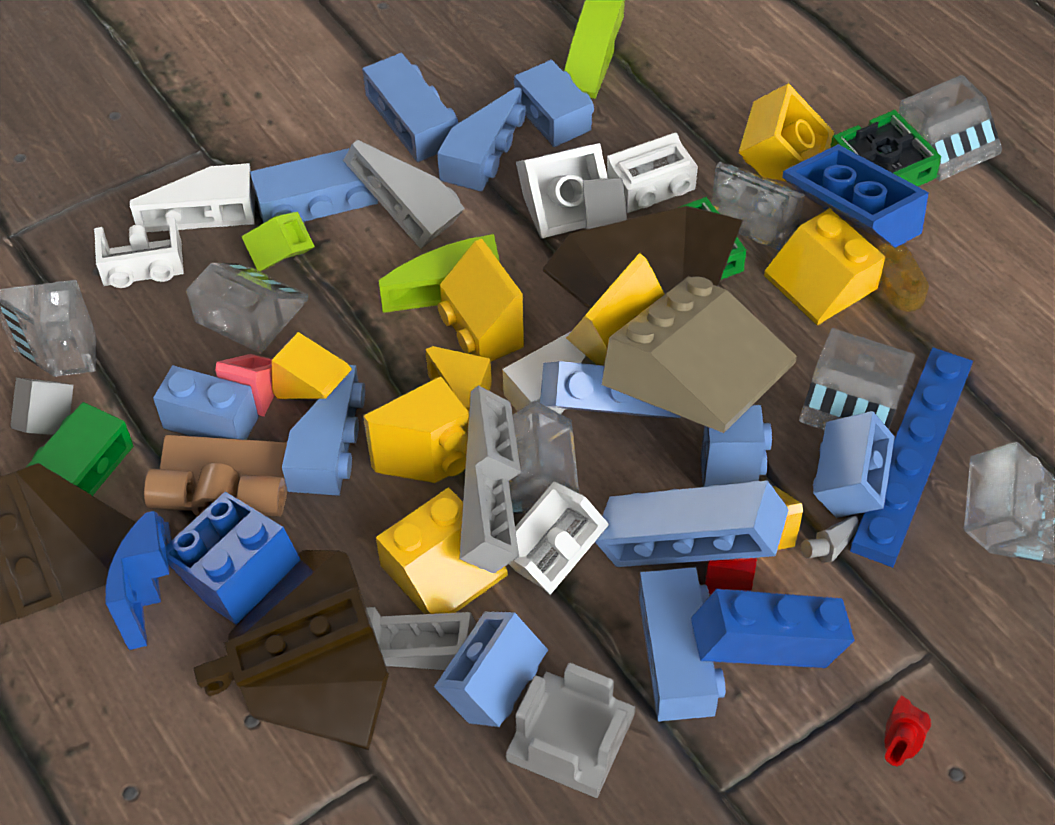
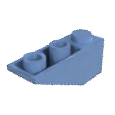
(477, 143)
(320, 441)

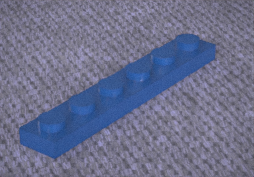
(913, 456)

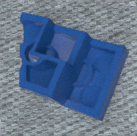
(135, 574)

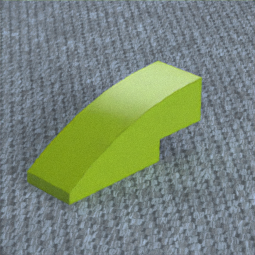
(594, 43)
(419, 280)

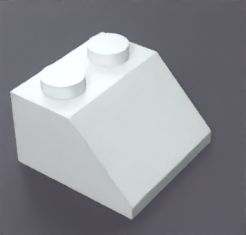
(555, 187)

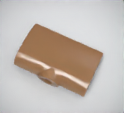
(203, 468)

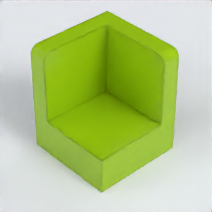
(277, 239)

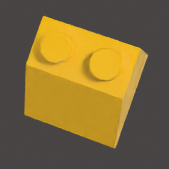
(782, 133)
(825, 267)
(622, 302)
(483, 304)
(419, 434)
(425, 554)

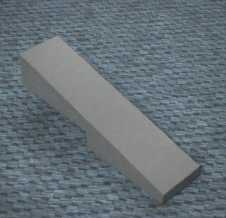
(491, 461)
(422, 639)

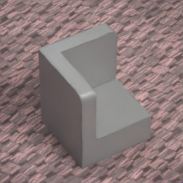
(40, 405)

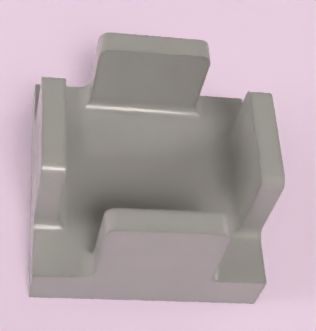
(570, 728)

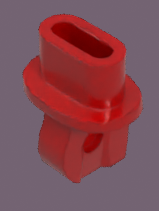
(905, 732)

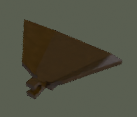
(673, 242)
(52, 541)
(307, 654)

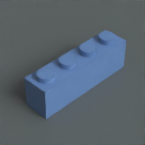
(693, 524)

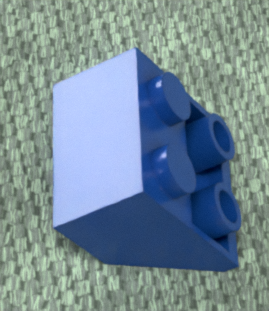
(232, 556)

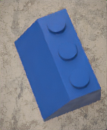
(862, 194)

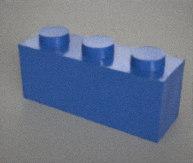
(771, 629)

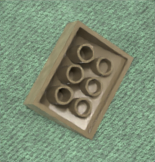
(696, 355)

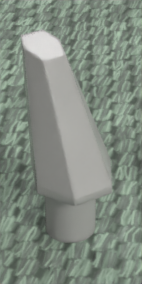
(830, 541)

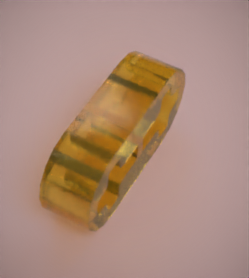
(907, 274)

